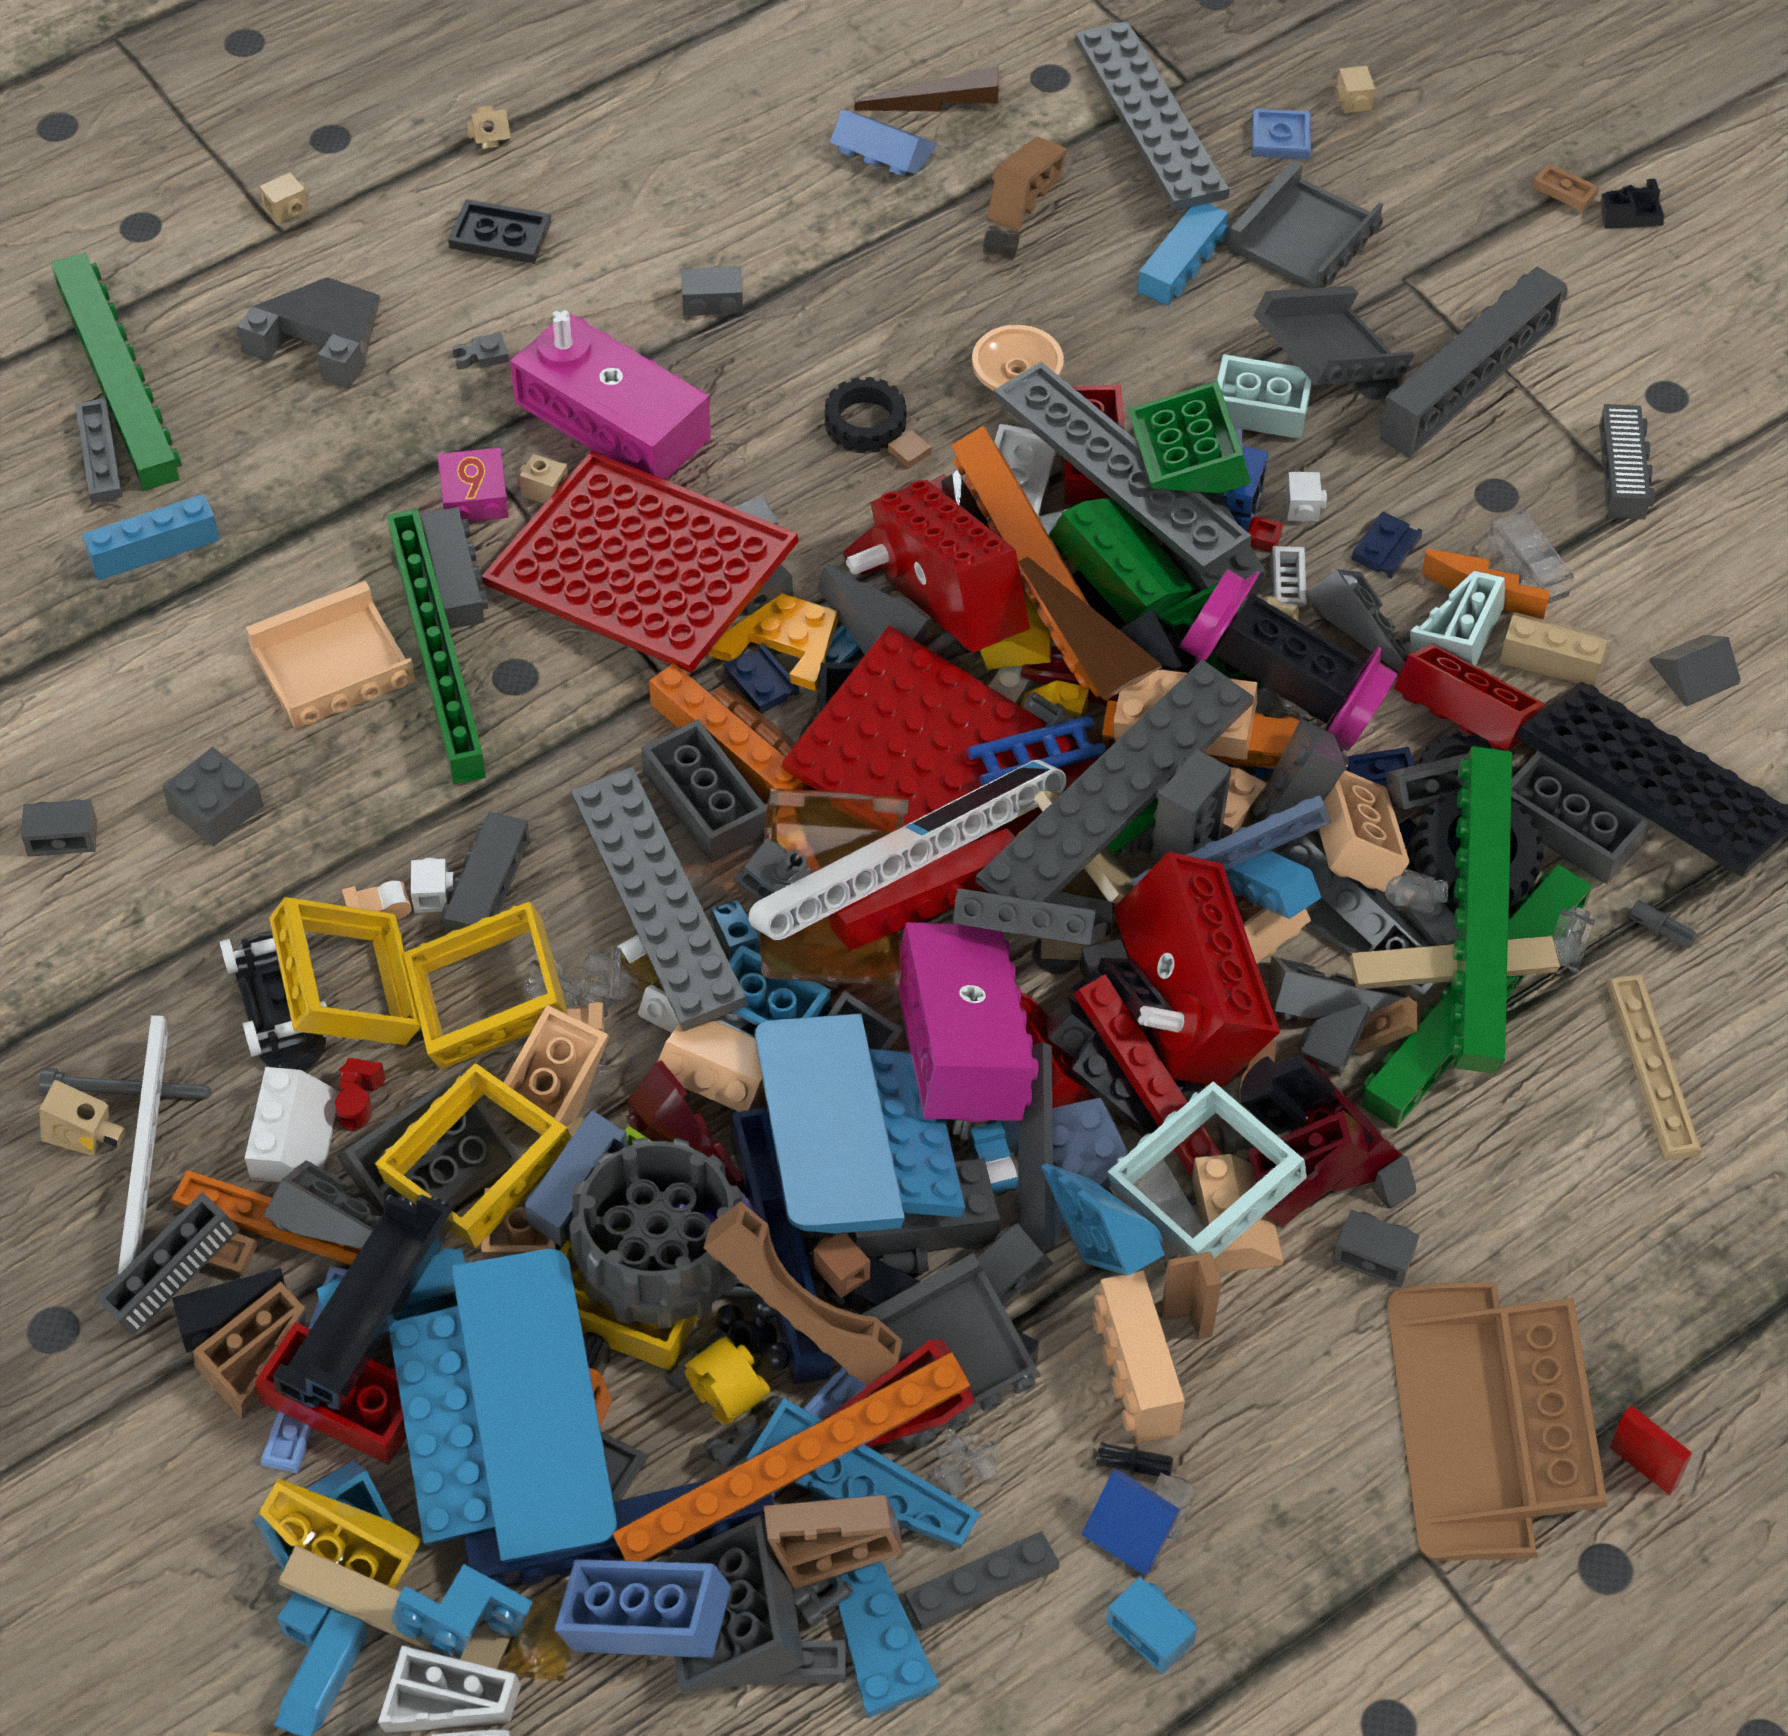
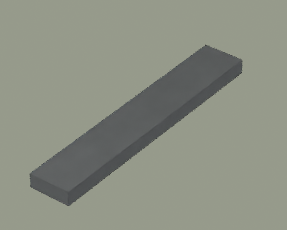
(1035, 1150)

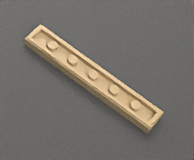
(1437, 965)
(1653, 1067)
(371, 1602)

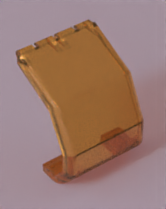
(825, 830)

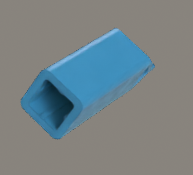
(322, 1674)

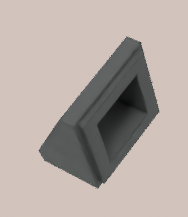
(1395, 1182)

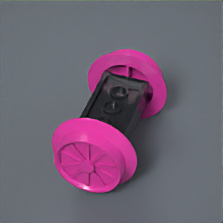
(1289, 658)

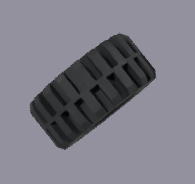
(1431, 853)

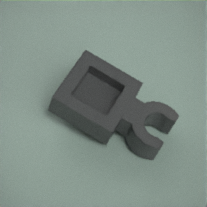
(485, 350)

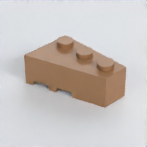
(831, 1536)

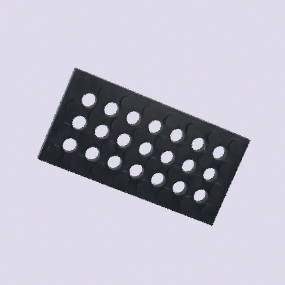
(1659, 777)

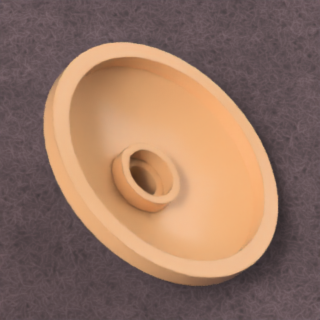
(1011, 351)

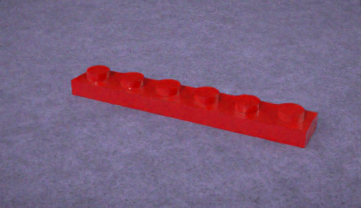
(1140, 1064)

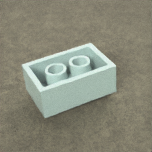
(1265, 395)

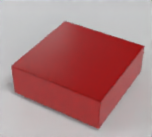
(1264, 533)

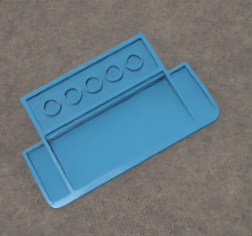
(851, 1129)
(505, 1411)

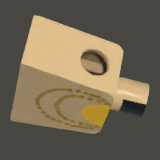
(77, 1120)

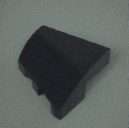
(1632, 206)

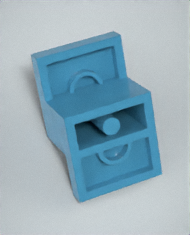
(456, 1619)

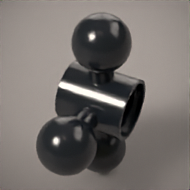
(757, 1335)

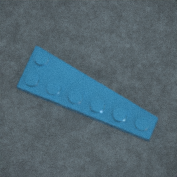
(867, 1474)
(882, 1641)

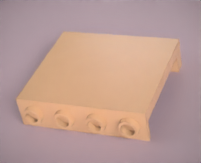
(329, 655)

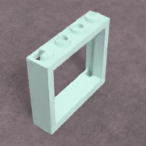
(1241, 1214)

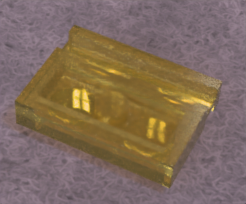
(538, 1648)

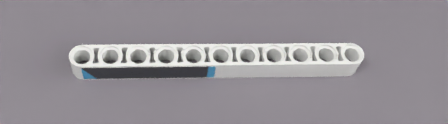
(904, 850)

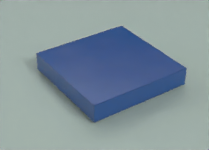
(1131, 1522)

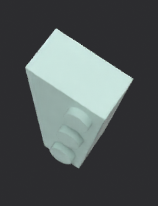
(1465, 618)

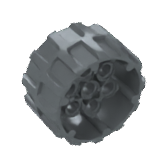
(649, 1287)

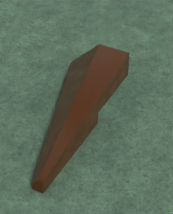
(971, 87)
(1101, 648)

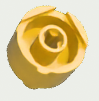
(726, 1380)

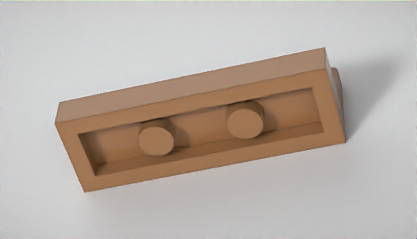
(1193, 1289)

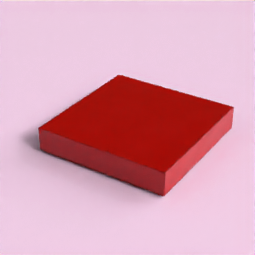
(1650, 1450)

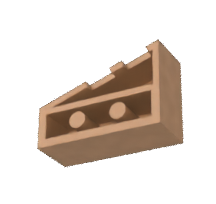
(1023, 178)
(244, 1346)

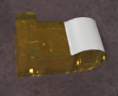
(636, 961)

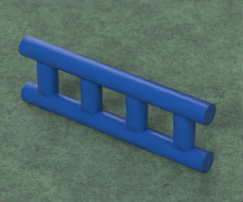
(1047, 736)

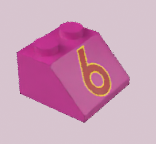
(474, 484)

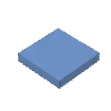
(1281, 133)

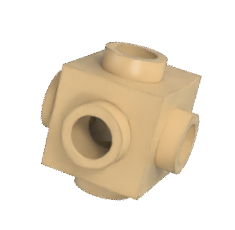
(499, 123)

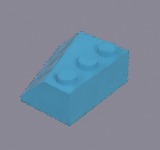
(1102, 1225)

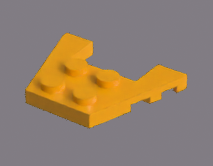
(787, 627)

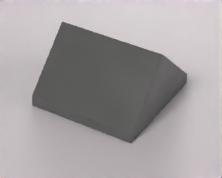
(1698, 668)

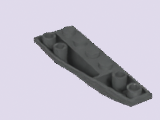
(1349, 911)

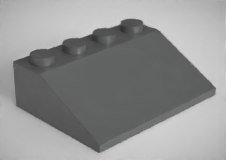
(451, 1169)
(760, 1619)

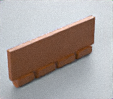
(755, 720)

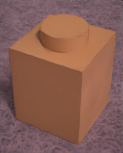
(841, 1263)

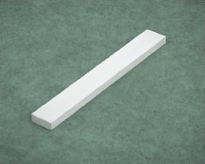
(144, 1142)

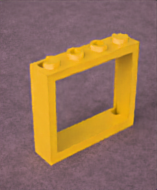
(462, 943)
(306, 1013)
(512, 1186)

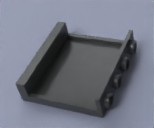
(1302, 230)
(1327, 336)
(1064, 918)
(973, 1323)

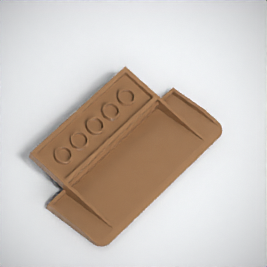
(1491, 1418)

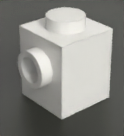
(1304, 496)
(430, 884)

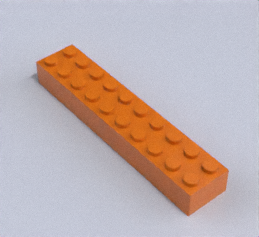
(1018, 525)

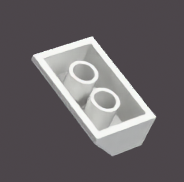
(290, 1124)

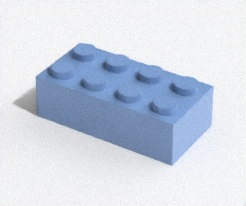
(643, 1608)

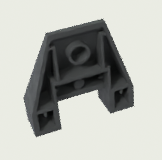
(320, 313)

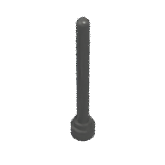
(116, 1086)

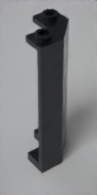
(365, 1302)

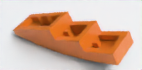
(1453, 568)

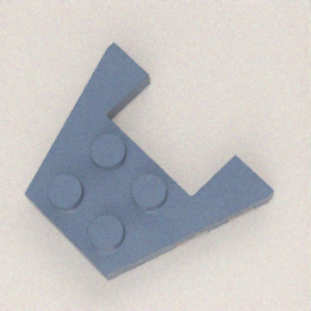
(1082, 1143)

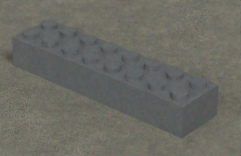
(1472, 361)

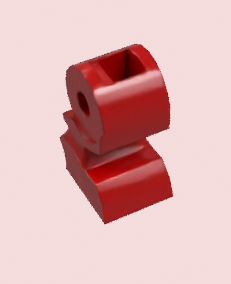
(353, 1102)

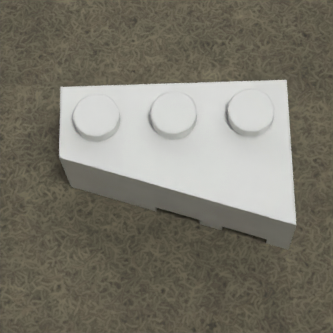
(446, 1693)

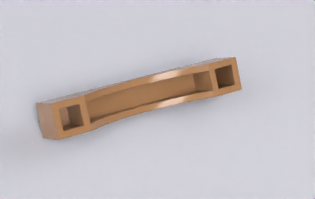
(854, 1340)

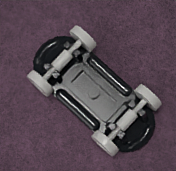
(266, 1006)

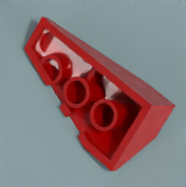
(937, 1416)

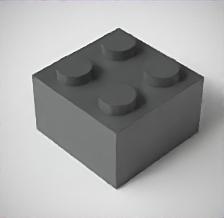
(212, 796)

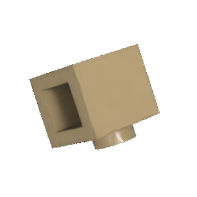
(1355, 89)
(284, 198)
(541, 478)

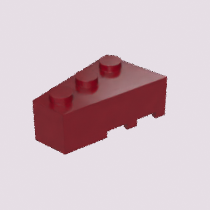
(1330, 1153)

